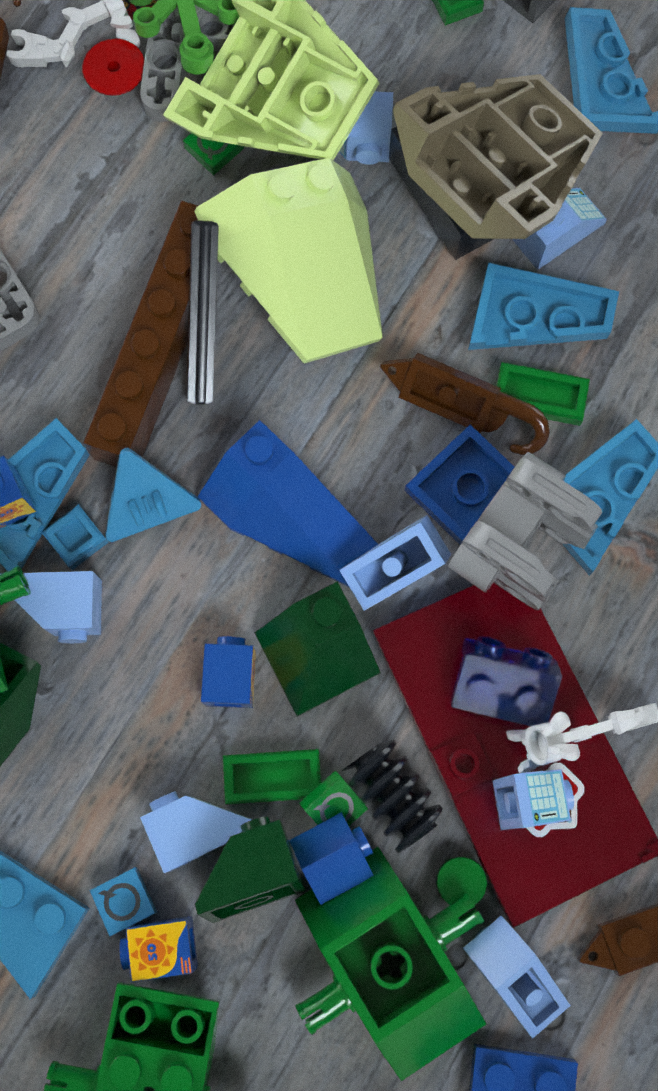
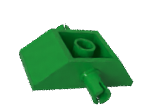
(406, 1013)
(150, 1042)

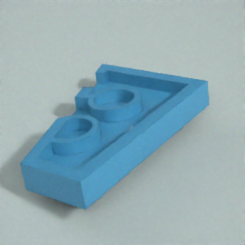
(602, 76)
(539, 309)
(48, 471)
(614, 481)
(34, 923)

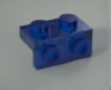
(506, 682)

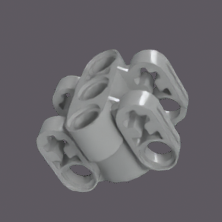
(527, 501)

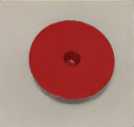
(113, 67)

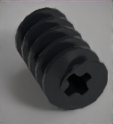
(394, 794)

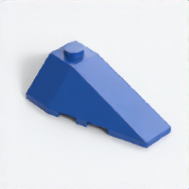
(278, 501)

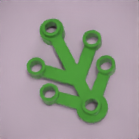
(196, 48)

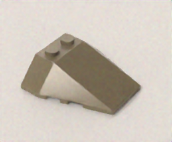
(496, 153)

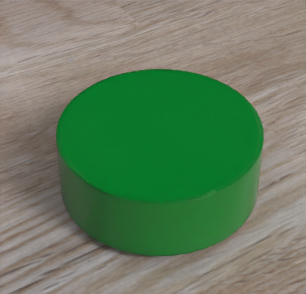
(459, 877)

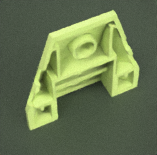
(277, 84)
(303, 253)

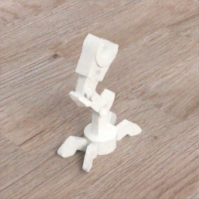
(41, 50)
(548, 744)

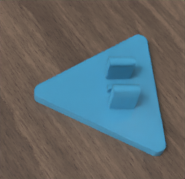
(144, 498)

